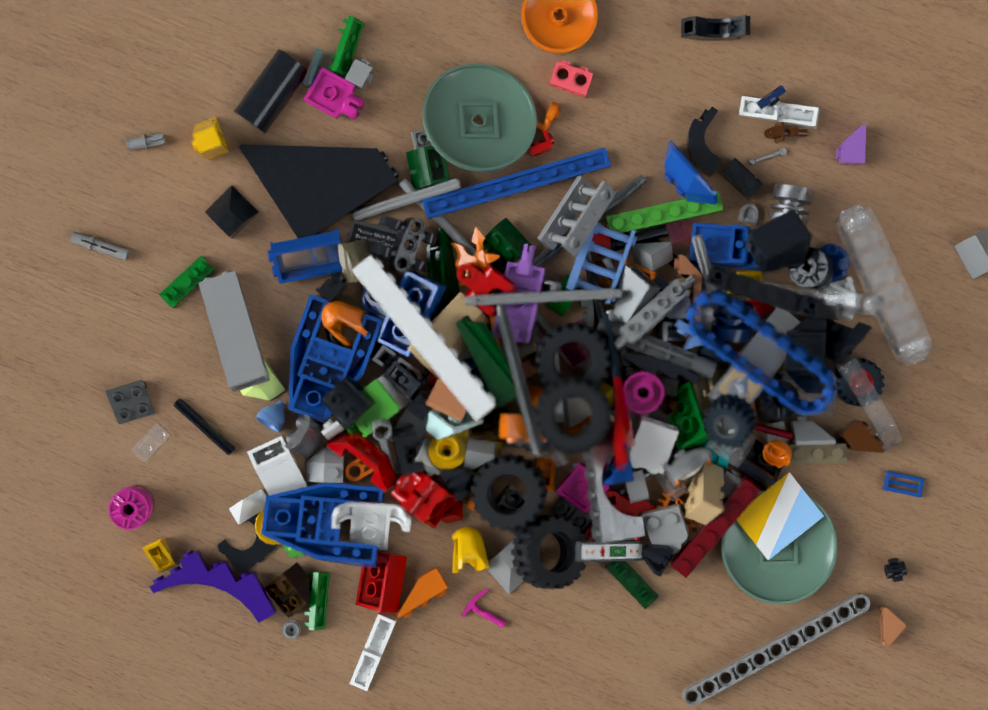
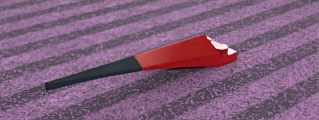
(623, 431)

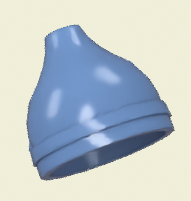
(272, 416)

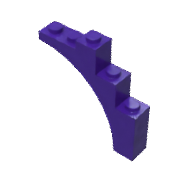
(221, 576)

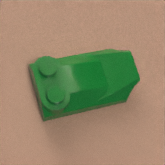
(688, 418)

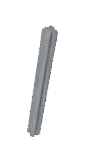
(407, 199)

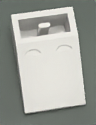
(277, 467)

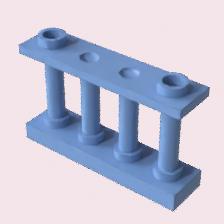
(582, 263)

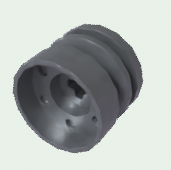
(791, 198)

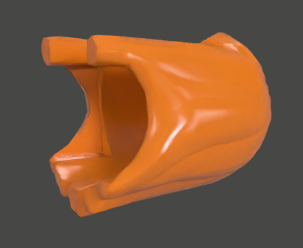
(341, 315)

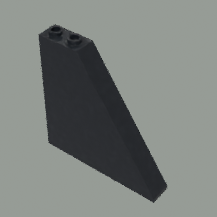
(319, 183)

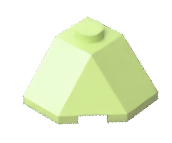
(266, 390)

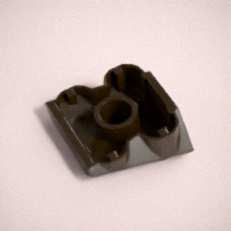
(490, 427)

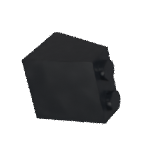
(779, 242)

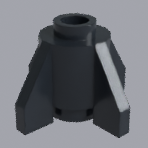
(459, 481)
(657, 557)

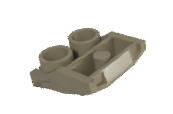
(351, 255)

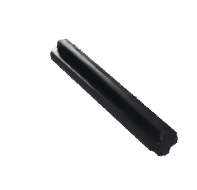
(204, 426)

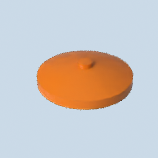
(559, 24)

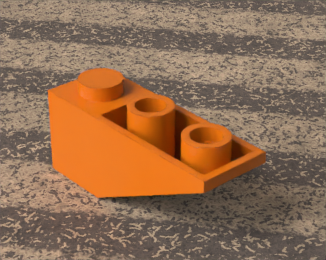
(426, 587)

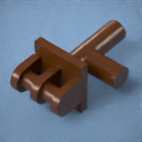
(779, 133)

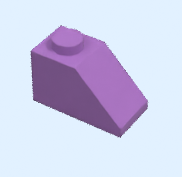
(853, 148)

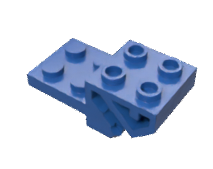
(725, 245)

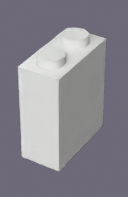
(652, 444)

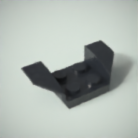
(811, 335)
(843, 339)

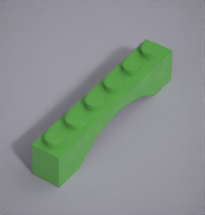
(661, 214)

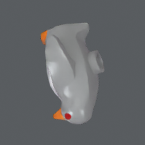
(686, 464)

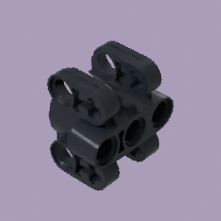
(398, 252)

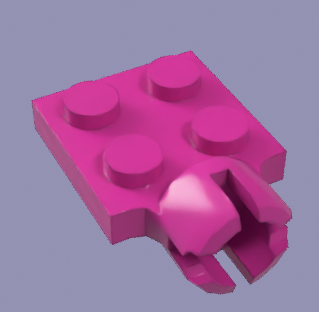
(334, 95)
(575, 487)

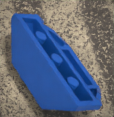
(686, 178)

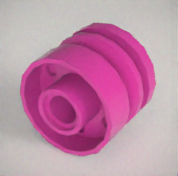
(651, 385)
(123, 515)

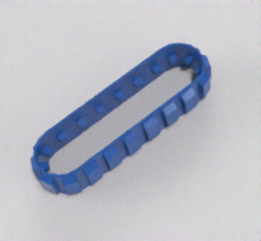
(756, 374)

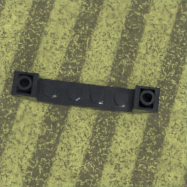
(763, 292)

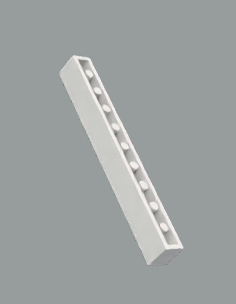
(423, 338)

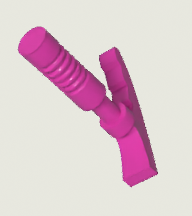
(487, 615)

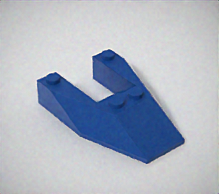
(321, 364)
(304, 522)

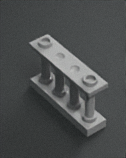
(568, 209)

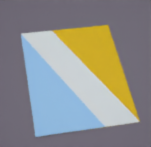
(779, 516)

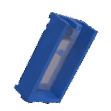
(306, 257)

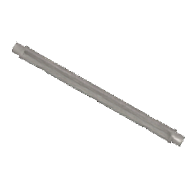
(551, 296)

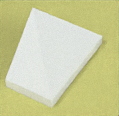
(249, 506)

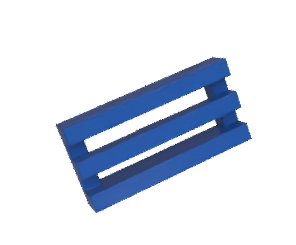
(887, 480)

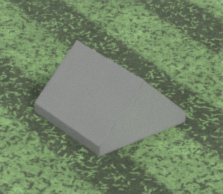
(974, 253)

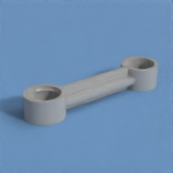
(385, 442)

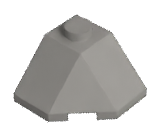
(325, 467)

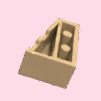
(705, 494)

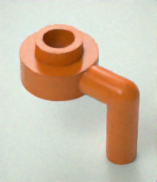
(553, 112)

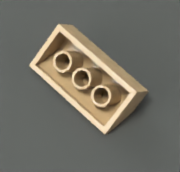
(446, 325)

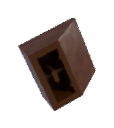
(859, 438)

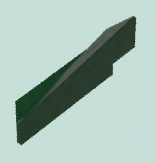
(442, 267)
(489, 359)

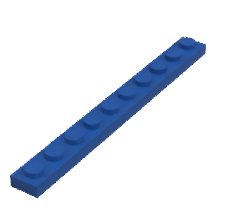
(516, 183)

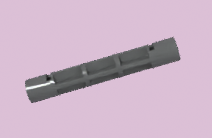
(665, 351)

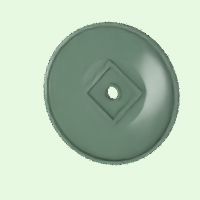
(482, 93)
(789, 574)

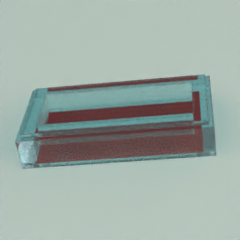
(313, 68)

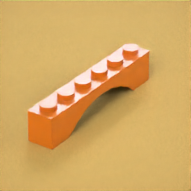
(513, 427)

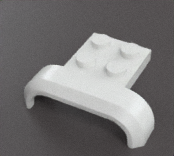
(371, 521)

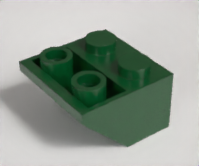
(427, 167)
(505, 241)

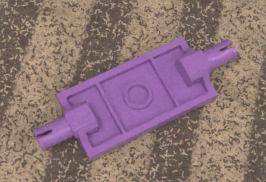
(522, 315)

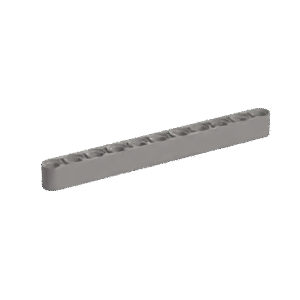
(785, 648)

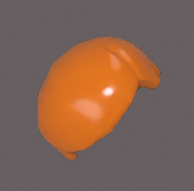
(777, 453)

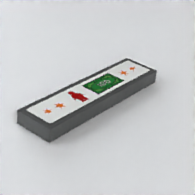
(609, 551)

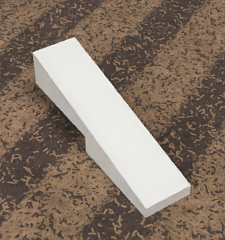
(794, 114)
(373, 650)

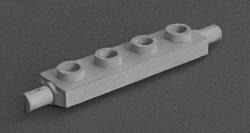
(654, 311)

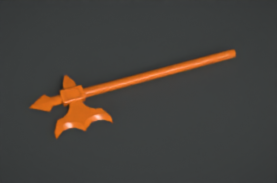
(481, 259)

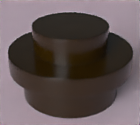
(669, 406)

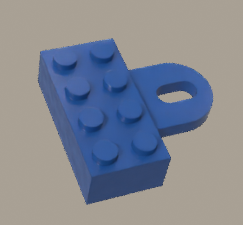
(420, 290)

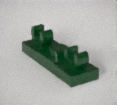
(632, 582)

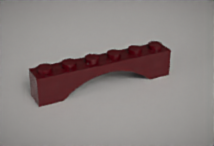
(711, 533)

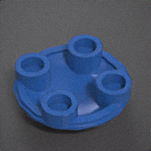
(839, 258)

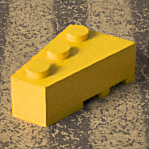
(209, 139)

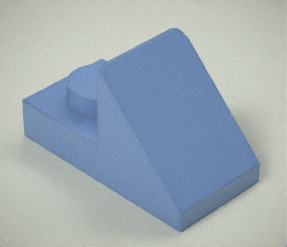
(683, 329)

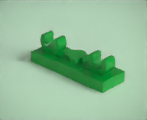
(347, 46)
(186, 282)
(318, 600)

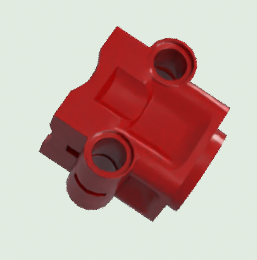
(423, 497)

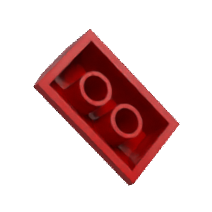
(382, 586)

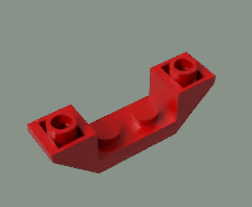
(369, 454)

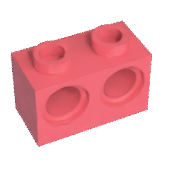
(569, 84)

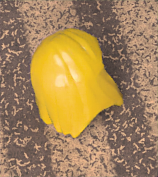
(469, 549)

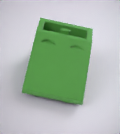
(383, 408)

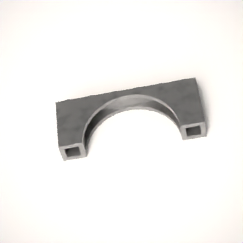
(607, 522)

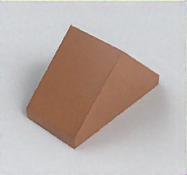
(890, 626)

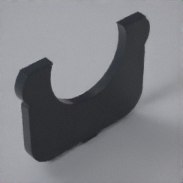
(246, 559)

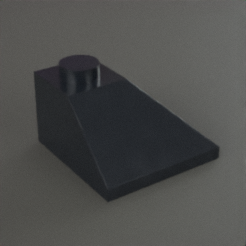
(231, 212)

